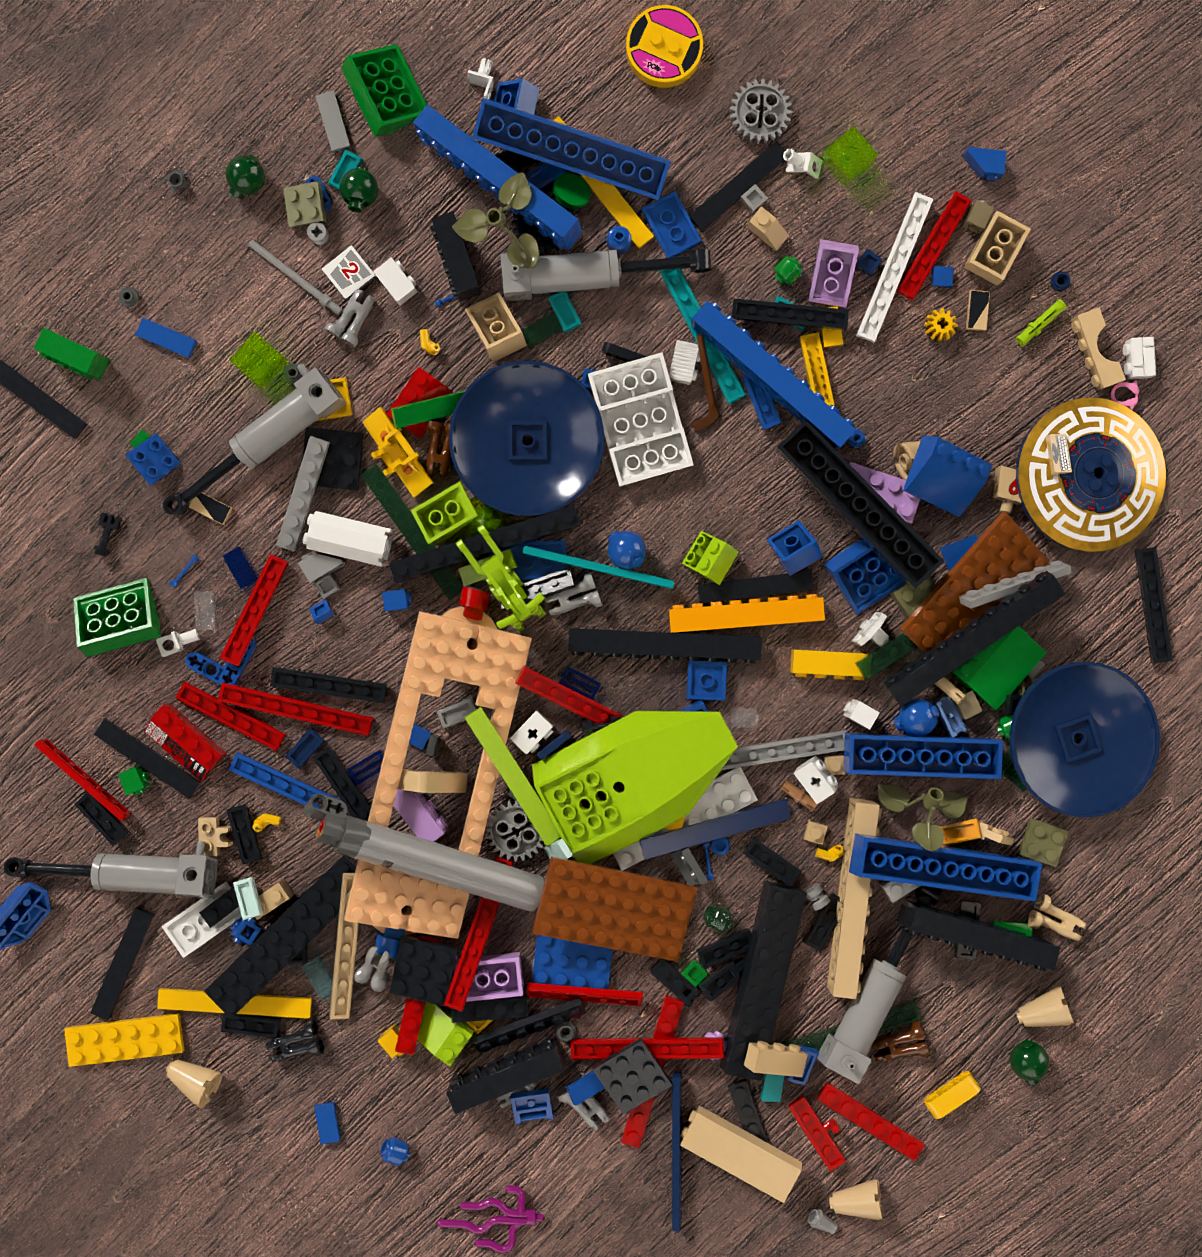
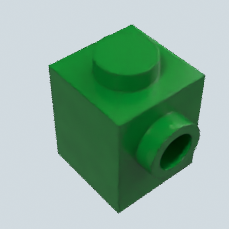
(134, 780)

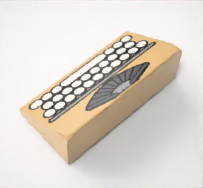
(1058, 454)

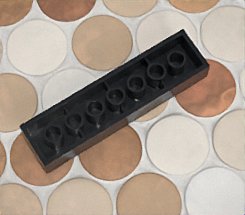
(978, 935)

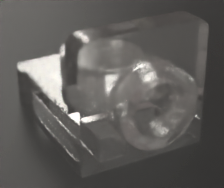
(744, 718)

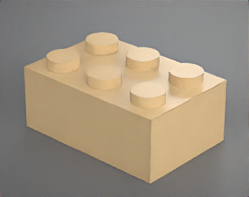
(997, 248)

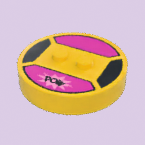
(664, 46)

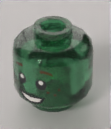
(718, 918)

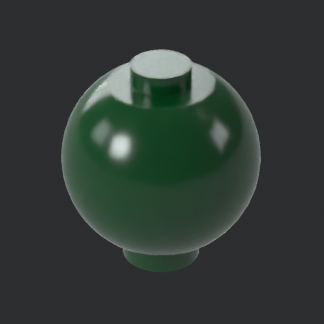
(244, 175)
(358, 189)
(1029, 1061)

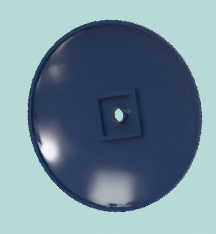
(519, 402)
(1115, 746)

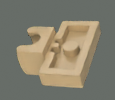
(989, 832)
(213, 835)

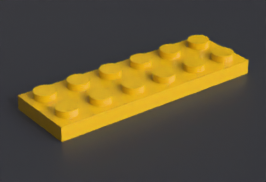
(124, 1039)

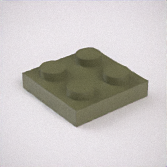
(304, 204)
(1043, 842)

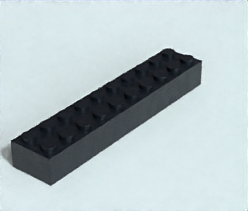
(859, 505)
(281, 941)
(763, 974)

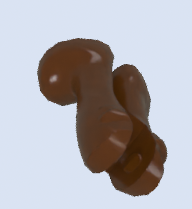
(435, 430)
(889, 1042)

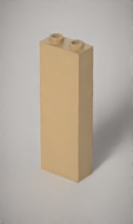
(740, 1153)

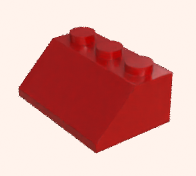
(419, 388)

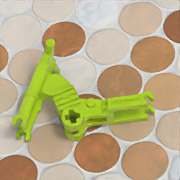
(505, 585)

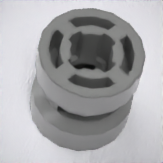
(817, 897)

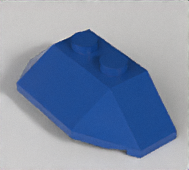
(22, 913)

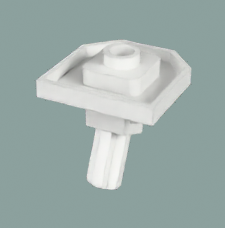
(871, 631)

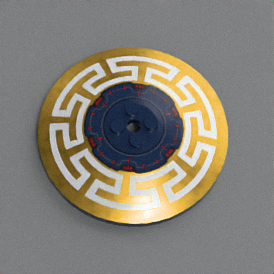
(1077, 506)

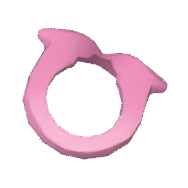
(1131, 386)

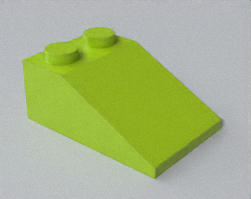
(444, 514)
(440, 1035)

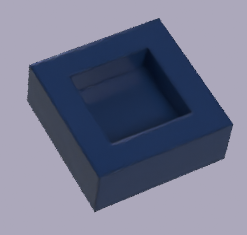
(868, 262)

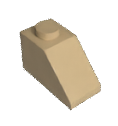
(768, 228)

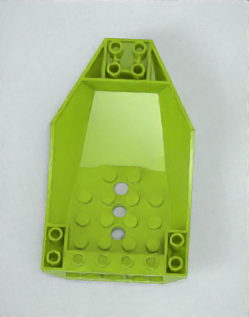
(658, 757)

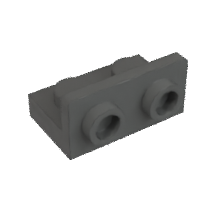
(689, 866)

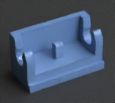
(949, 715)

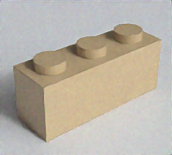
(775, 1059)

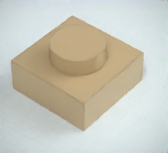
(834, 764)
(815, 832)

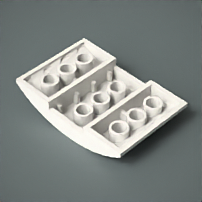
(640, 419)

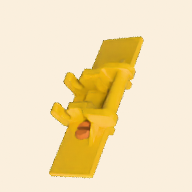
(393, 455)

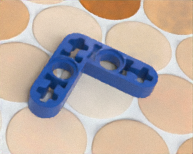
(222, 670)

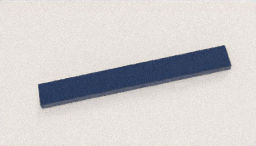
(714, 828)
(676, 1151)

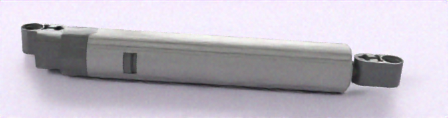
(422, 857)

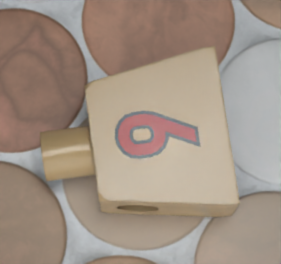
(1006, 488)

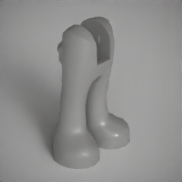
(352, 307)
(568, 605)
(365, 970)
(586, 1113)

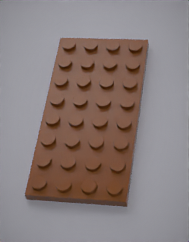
(996, 555)
(614, 909)

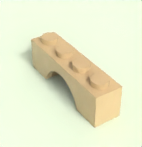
(1103, 371)

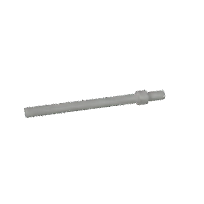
(324, 299)

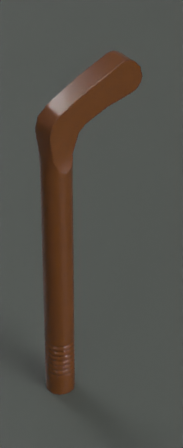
(713, 413)

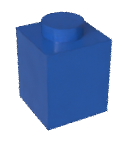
(397, 600)

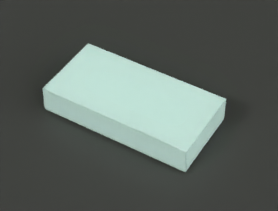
(558, 849)
(248, 898)

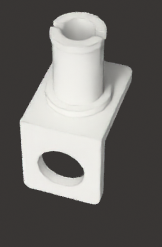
(482, 77)
(802, 162)
(178, 640)

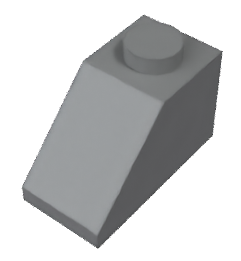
(317, 566)

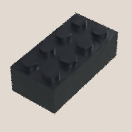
(454, 252)

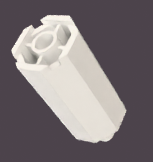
(348, 538)

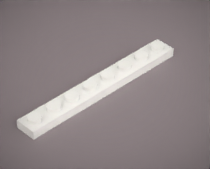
(894, 267)

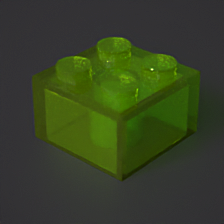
(849, 156)
(258, 360)

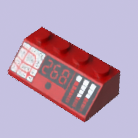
(184, 741)

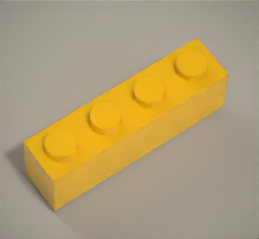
(825, 663)

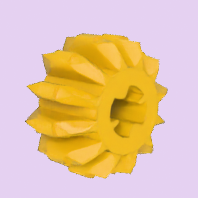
(945, 320)

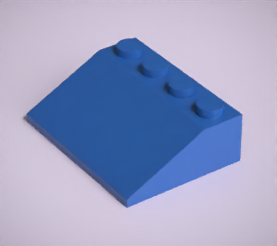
(946, 475)
(862, 576)

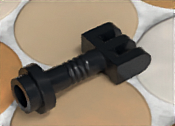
(108, 526)
(588, 726)

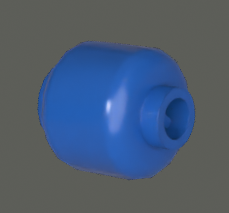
(613, 241)
(395, 1151)

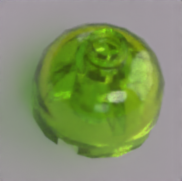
(486, 516)

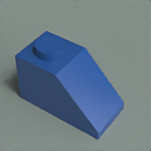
(986, 162)

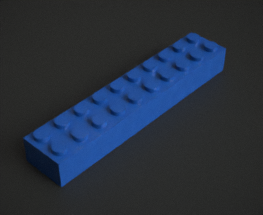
(570, 148)
(492, 174)
(771, 375)
(945, 868)

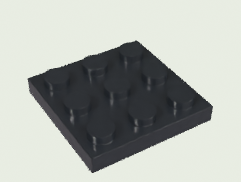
(342, 459)
(423, 970)
(632, 1075)

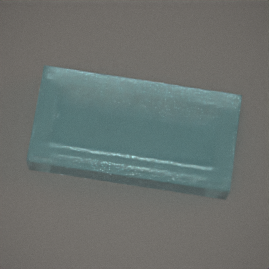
(319, 977)

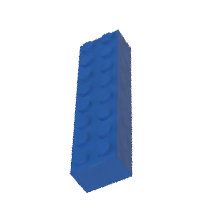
(923, 756)

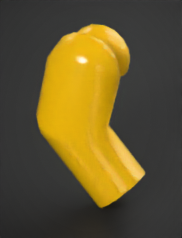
(428, 345)
(264, 820)
(830, 855)

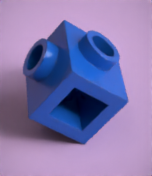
(251, 934)

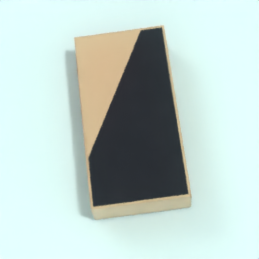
(977, 310)
(211, 508)

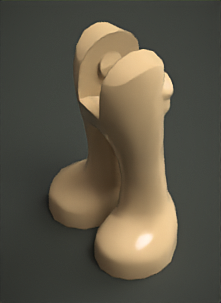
(1068, 920)

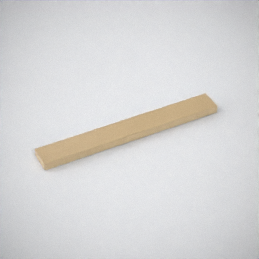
(344, 957)

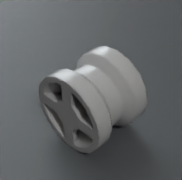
(319, 237)

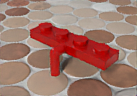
(817, 1132)

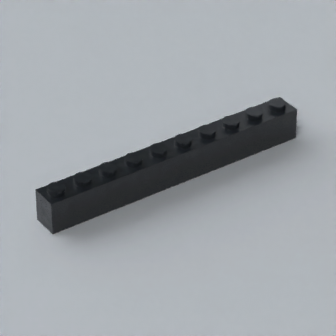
(504, 538)
(974, 637)
(664, 644)

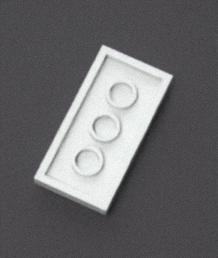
(189, 928)

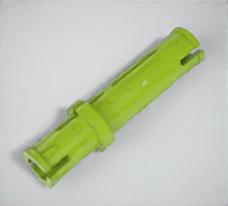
(1025, 337)

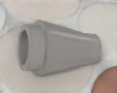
(821, 1221)

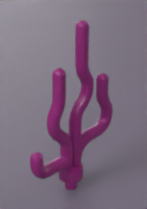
(514, 1217)

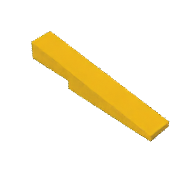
(816, 367)

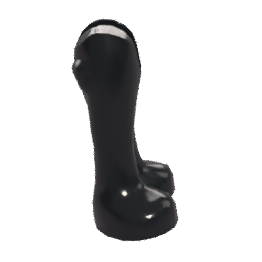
(309, 1032)

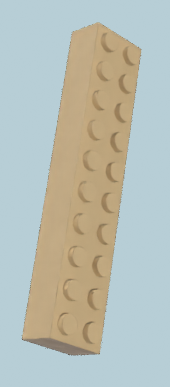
(853, 894)

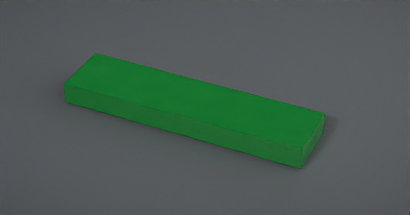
(425, 410)

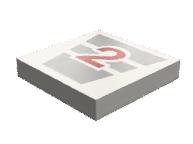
(348, 272)

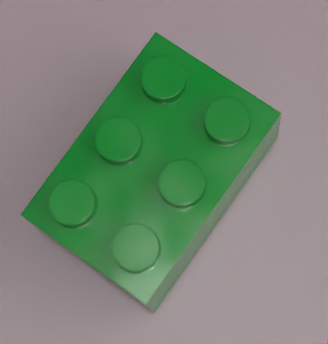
(71, 355)

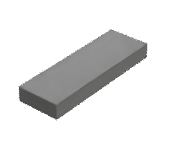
(333, 121)

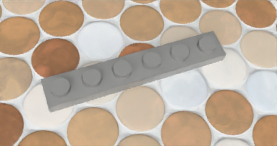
(302, 493)
(1010, 585)

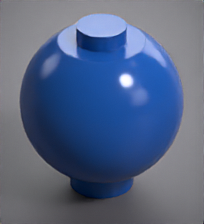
(626, 549)
(917, 717)

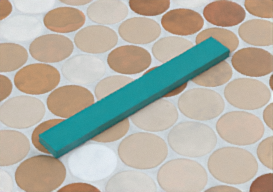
(717, 361)
(602, 568)

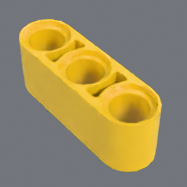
(952, 1095)

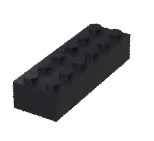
(505, 1075)

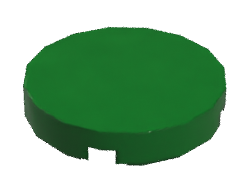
(571, 191)

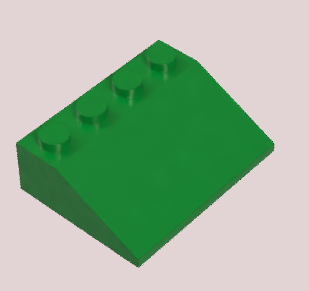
(384, 88)
(115, 618)
(1000, 667)

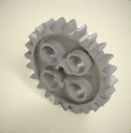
(778, 113)
(507, 815)

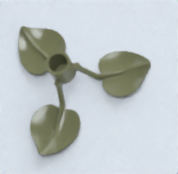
(472, 224)
(928, 836)

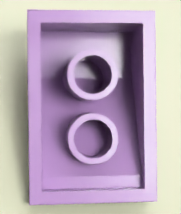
(833, 273)

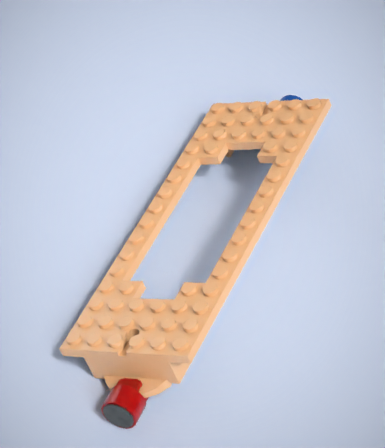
(465, 649)

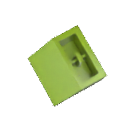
(710, 557)

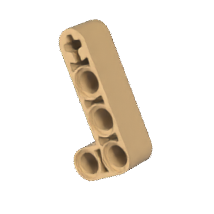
(433, 781)

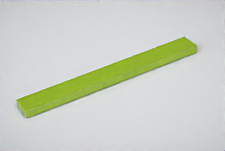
(512, 775)

